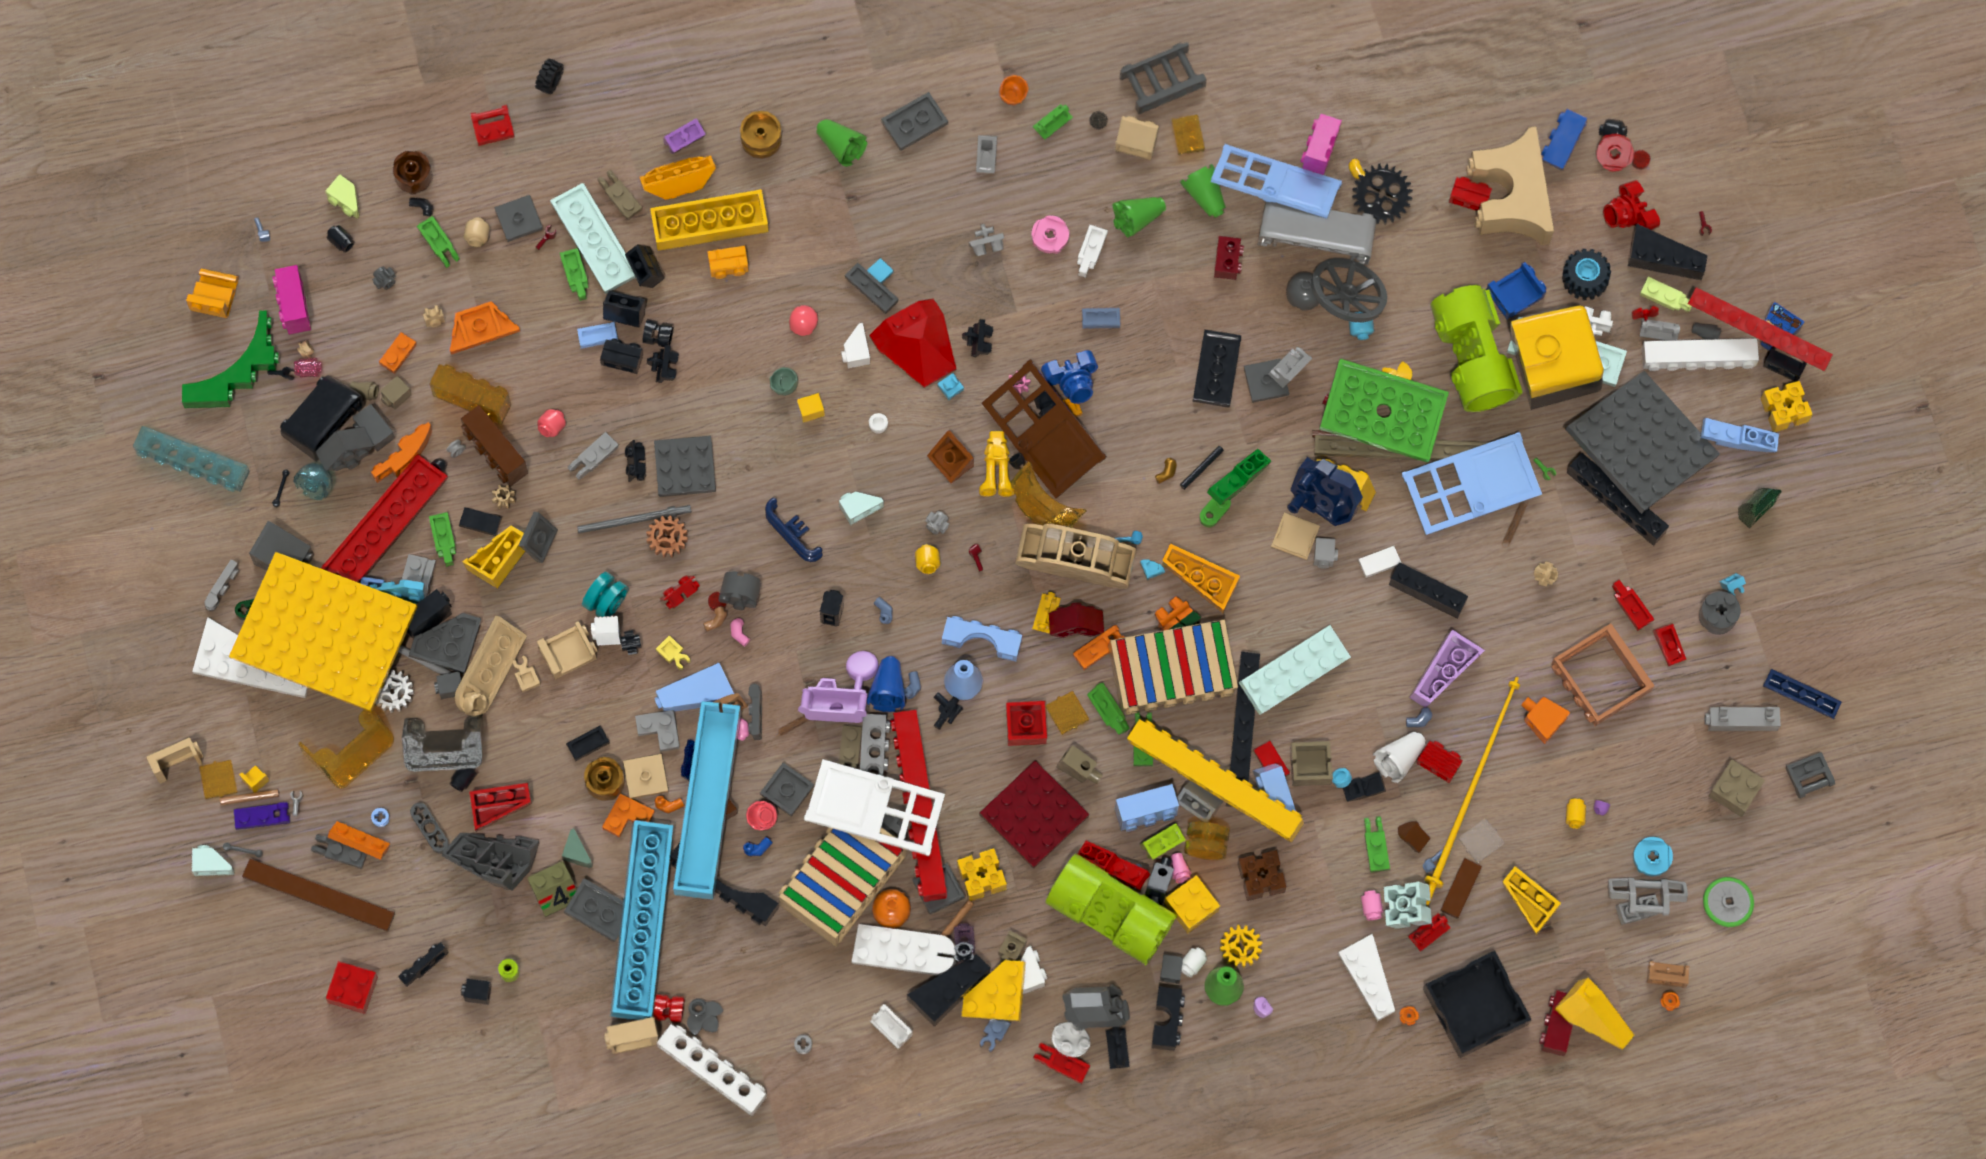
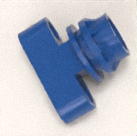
(1073, 378)

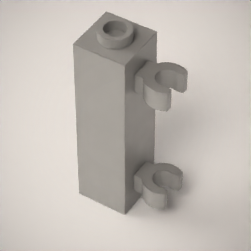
(1743, 719)

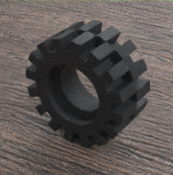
(549, 76)

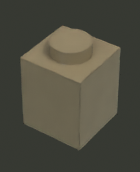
(395, 393)

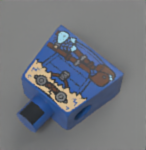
(1784, 320)

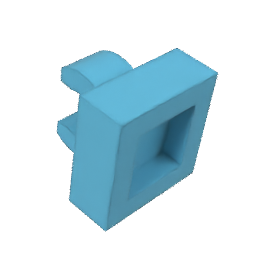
(950, 386)
(1733, 582)

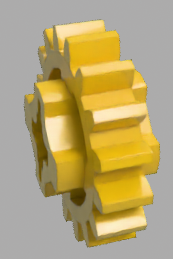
(1248, 946)

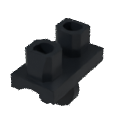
(975, 338)
(661, 364)

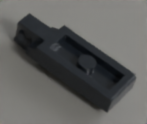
(423, 965)

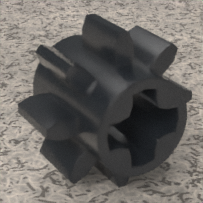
(630, 642)

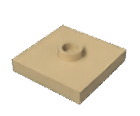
(645, 776)

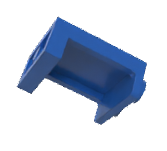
(1517, 291)

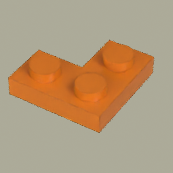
(626, 810)

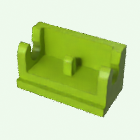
(1163, 841)

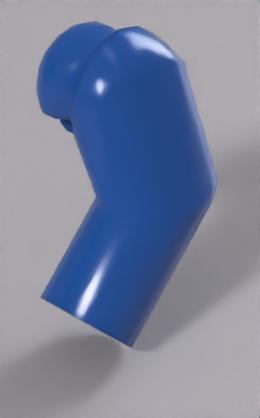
(757, 849)

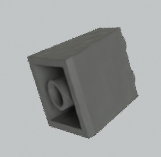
(275, 539)

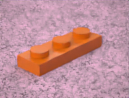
(358, 840)

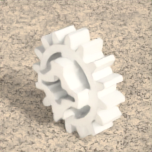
(399, 689)

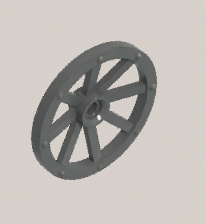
(1346, 292)

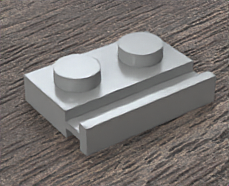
(419, 570)

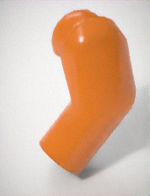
(667, 806)

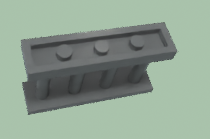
(1163, 95)

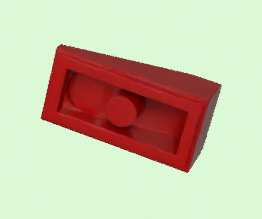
(1669, 644)

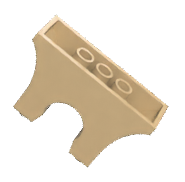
(1522, 174)

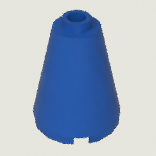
(887, 686)

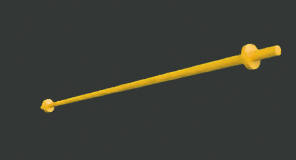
(1433, 880)

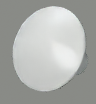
(1070, 1040)

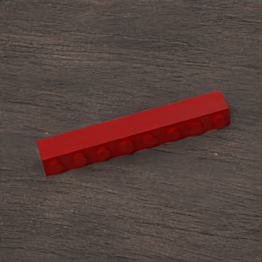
(1760, 329)

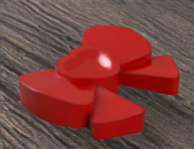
(1639, 313)

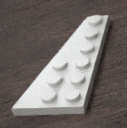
(214, 662)

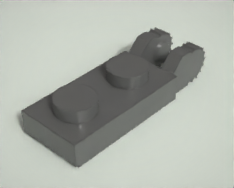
(755, 711)
(340, 852)

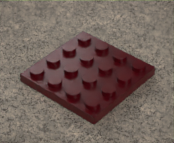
(1034, 814)

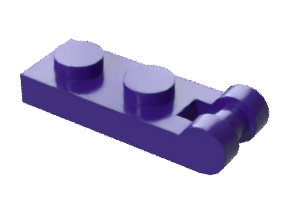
(261, 816)

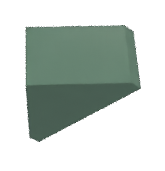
(575, 852)

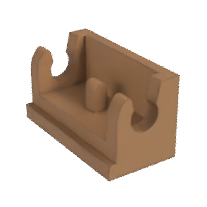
(1668, 974)

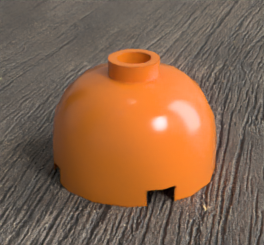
(891, 908)

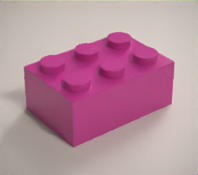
(291, 300)

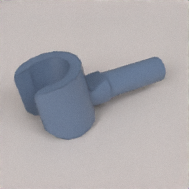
(263, 234)
(1429, 863)

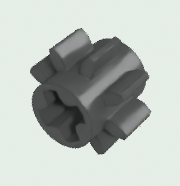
(384, 278)

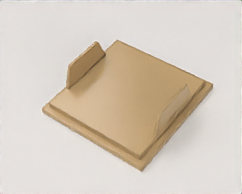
(1295, 536)

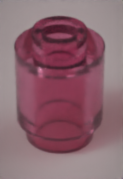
(307, 367)

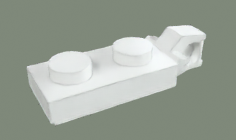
(1091, 249)

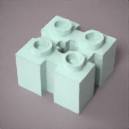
(1407, 905)

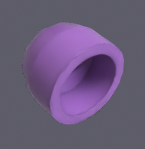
(1601, 807)

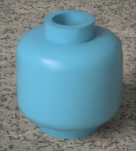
(1361, 330)

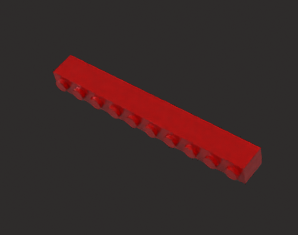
(915, 773)

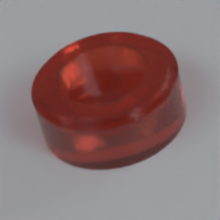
(1641, 160)
(714, 603)

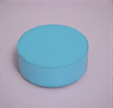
(1341, 777)

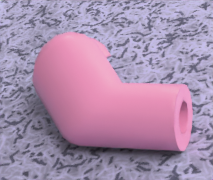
(736, 631)
(743, 731)

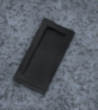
(480, 521)
(587, 743)

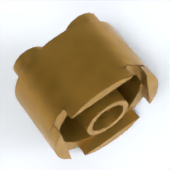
(598, 770)

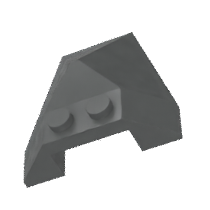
(493, 859)

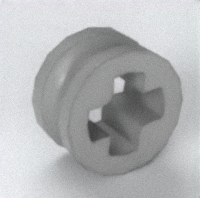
(455, 448)
(798, 1048)

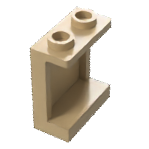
(568, 650)
(173, 755)

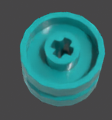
(605, 595)

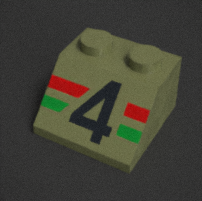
(552, 888)

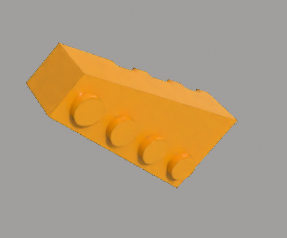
(1204, 577)

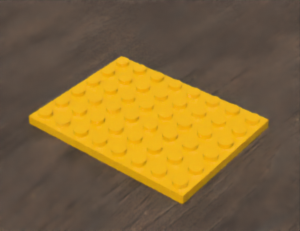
(323, 631)

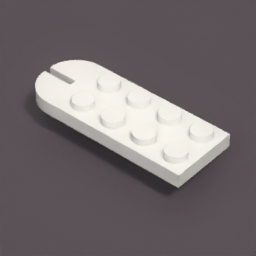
(903, 950)

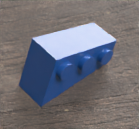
(1564, 139)

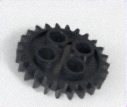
(1389, 179)

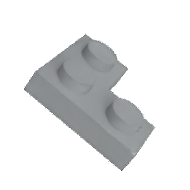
(662, 724)

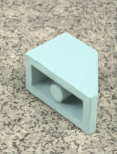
(859, 505)
(208, 862)

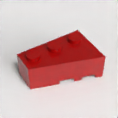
(497, 803)

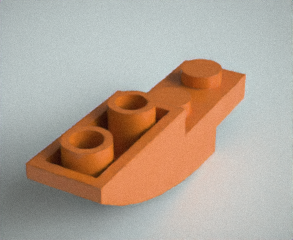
(409, 447)

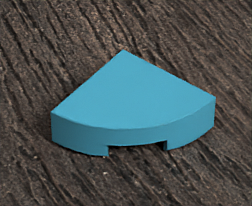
(1151, 568)

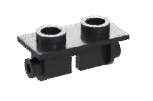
(634, 469)
(1117, 1048)

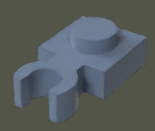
(996, 1031)

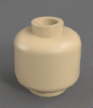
(476, 232)

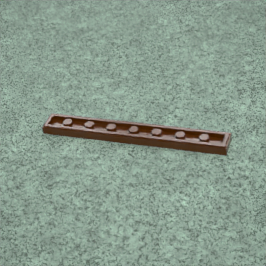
(318, 895)

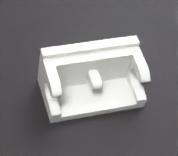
(891, 1026)

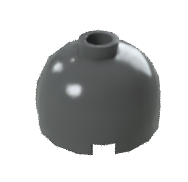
(1300, 292)

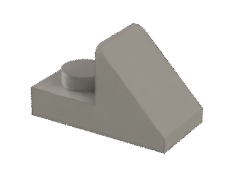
(986, 154)

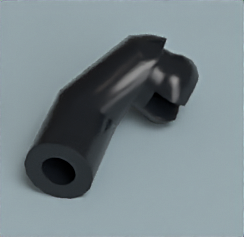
(423, 203)

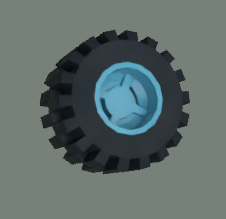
(1586, 274)

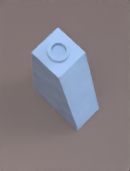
(689, 692)

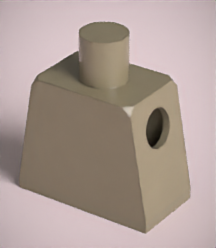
(1072, 762)

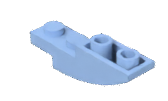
(1739, 437)

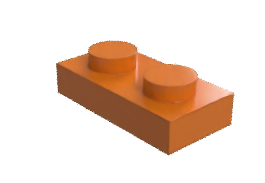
(397, 353)

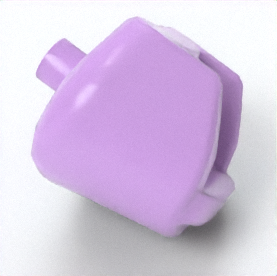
(1262, 1007)

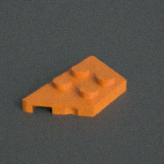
(480, 326)

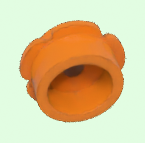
(1670, 996)
(1409, 1010)

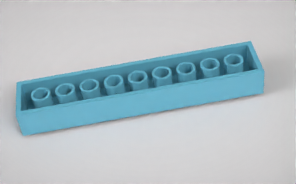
(641, 920)

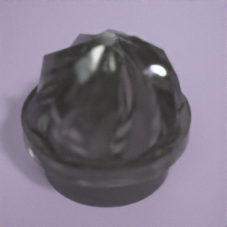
(1098, 120)

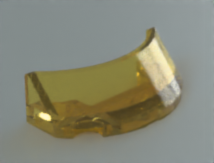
(1038, 504)

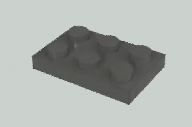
(914, 121)
(596, 909)

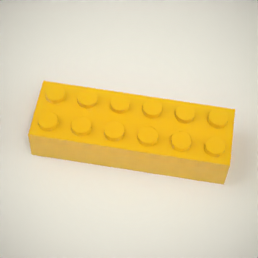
(709, 220)

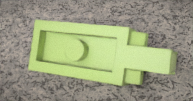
(1665, 295)

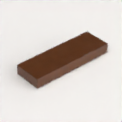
(1461, 888)

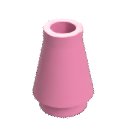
(1181, 870)

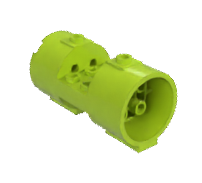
(1482, 374)
(1110, 908)

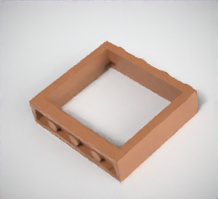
(1624, 654)

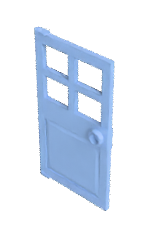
(1283, 184)
(1489, 476)

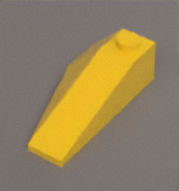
(1592, 1011)

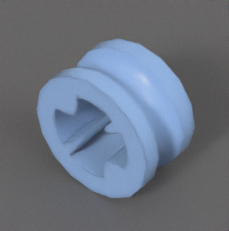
(375, 813)

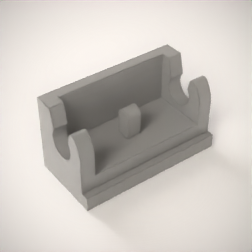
(1289, 366)

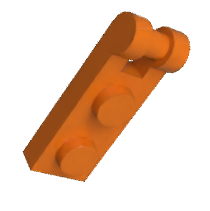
(1096, 648)

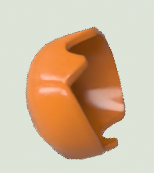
(1013, 90)

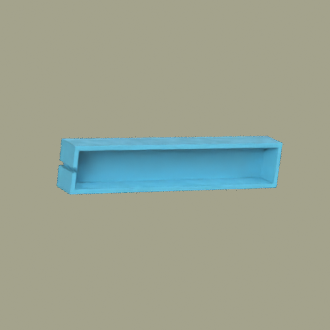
(707, 800)

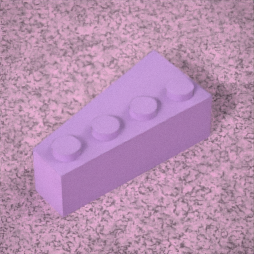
(1448, 663)

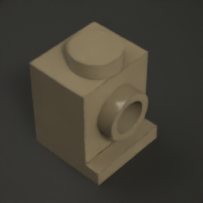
(1015, 940)

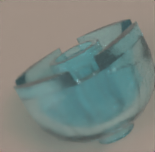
(314, 481)

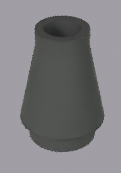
(1707, 331)

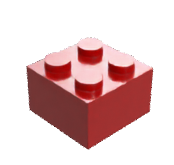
(1026, 723)
(351, 987)

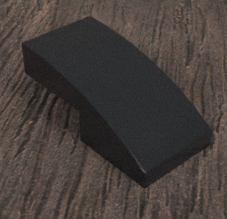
(1364, 787)

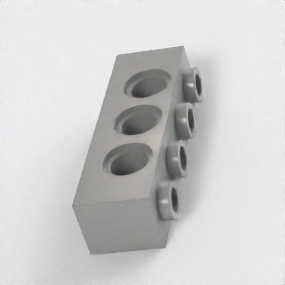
(871, 724)

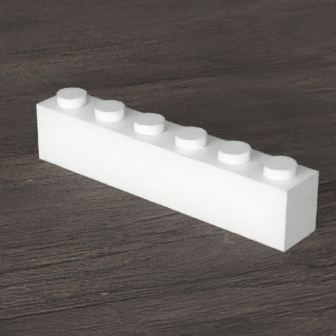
(1700, 354)

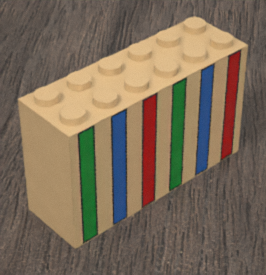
(1173, 667)
(839, 882)

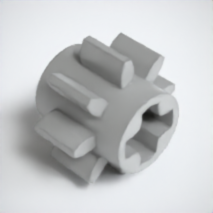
(937, 522)

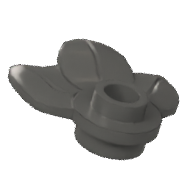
(704, 1019)

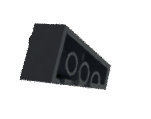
(1664, 255)
(947, 990)

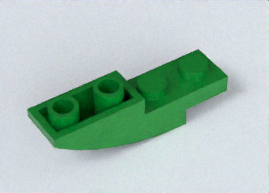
(1239, 477)

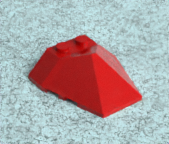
(917, 342)

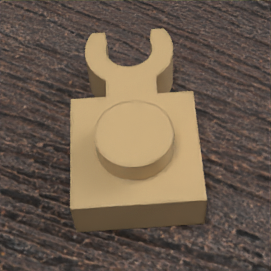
(433, 317)
(526, 677)

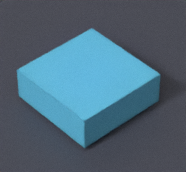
(880, 270)

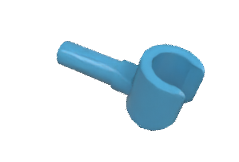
(1135, 539)

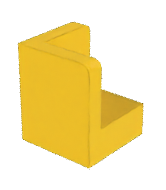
(811, 407)
(254, 779)

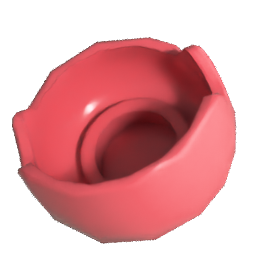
(803, 320)
(761, 815)

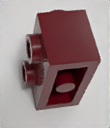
(1227, 258)

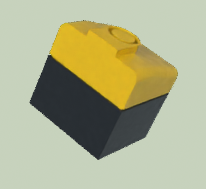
(1557, 356)

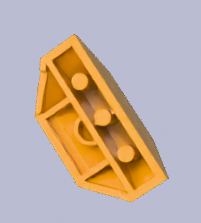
(678, 177)

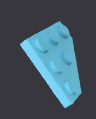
(406, 590)

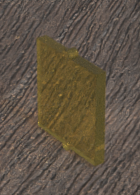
(1067, 712)
(218, 779)

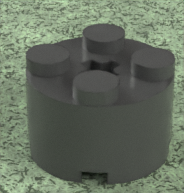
(740, 590)
(1722, 602)

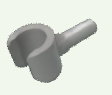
(296, 802)

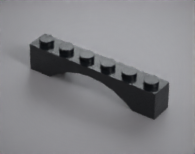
(756, 905)

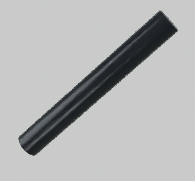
(1201, 467)

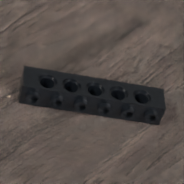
(1599, 485)

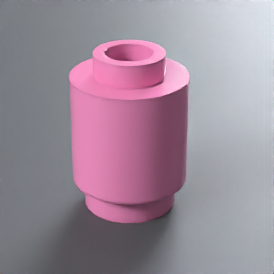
(1372, 905)

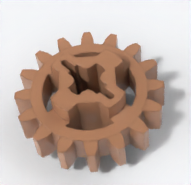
(673, 532)

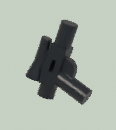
(947, 710)

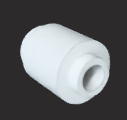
(1193, 961)

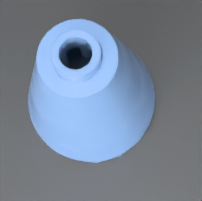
(963, 680)

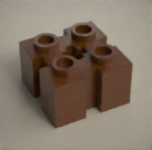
(1256, 886)

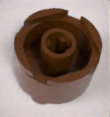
(421, 173)

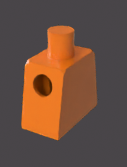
(1544, 717)

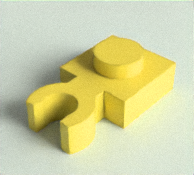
(671, 650)

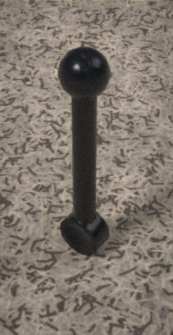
(276, 503)

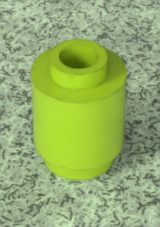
(511, 975)

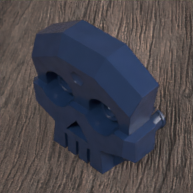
(1326, 491)

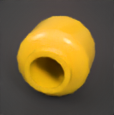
(927, 559)

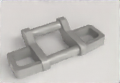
(1630, 894)

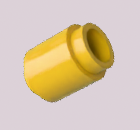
(1575, 813)

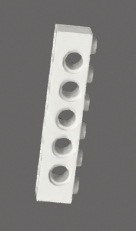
(748, 1103)

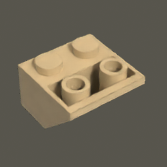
(1137, 137)

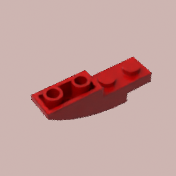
(1117, 868)

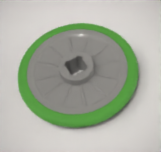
(1725, 889)

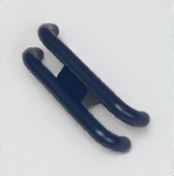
(791, 532)

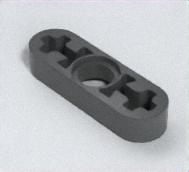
(417, 819)

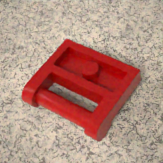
(495, 130)

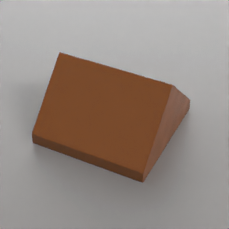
(951, 457)

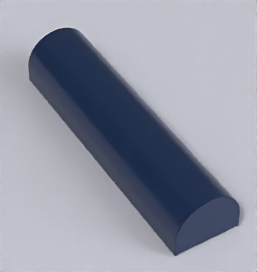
(1802, 694)

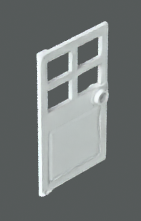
(857, 804)

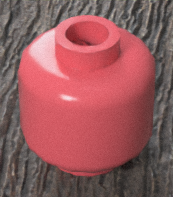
(551, 423)

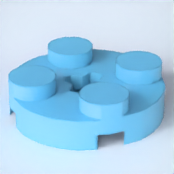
(1660, 849)

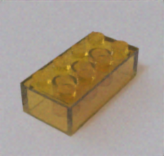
(469, 392)

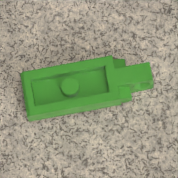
(575, 272)
(443, 537)
(1108, 708)

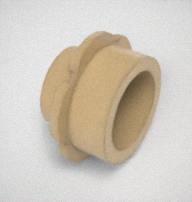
(305, 349)

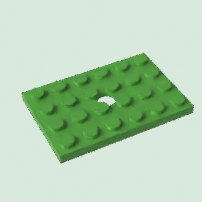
(1413, 407)

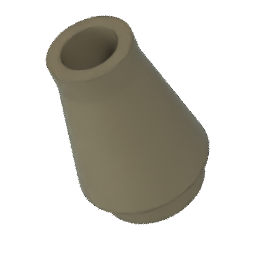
(368, 390)

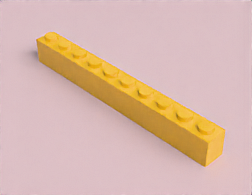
(1215, 780)

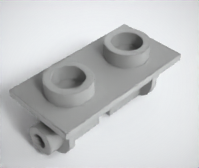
(1659, 330)

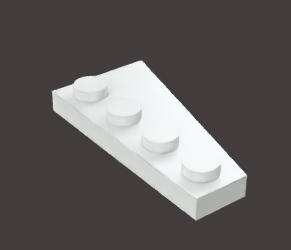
(1367, 973)

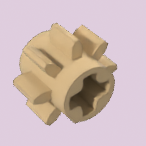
(503, 502)
(1545, 574)

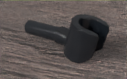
(284, 373)

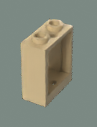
(631, 1035)

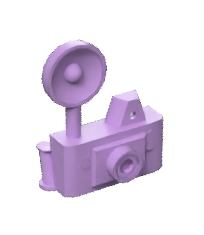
(837, 704)

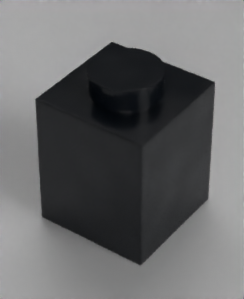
(476, 991)

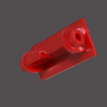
(685, 586)
(1430, 932)

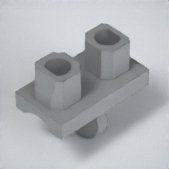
(995, 240)

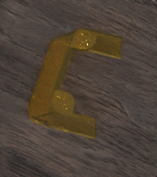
(357, 755)

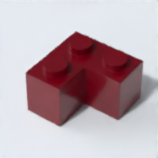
(1076, 620)

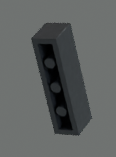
(1428, 590)

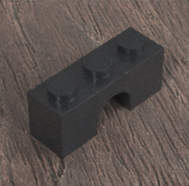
(1166, 1036)

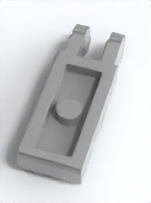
(594, 455)
(221, 586)

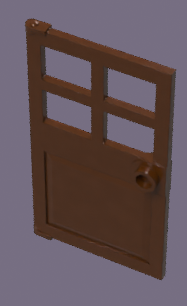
(1055, 443)

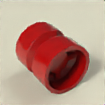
(675, 1010)

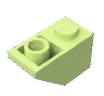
(343, 194)

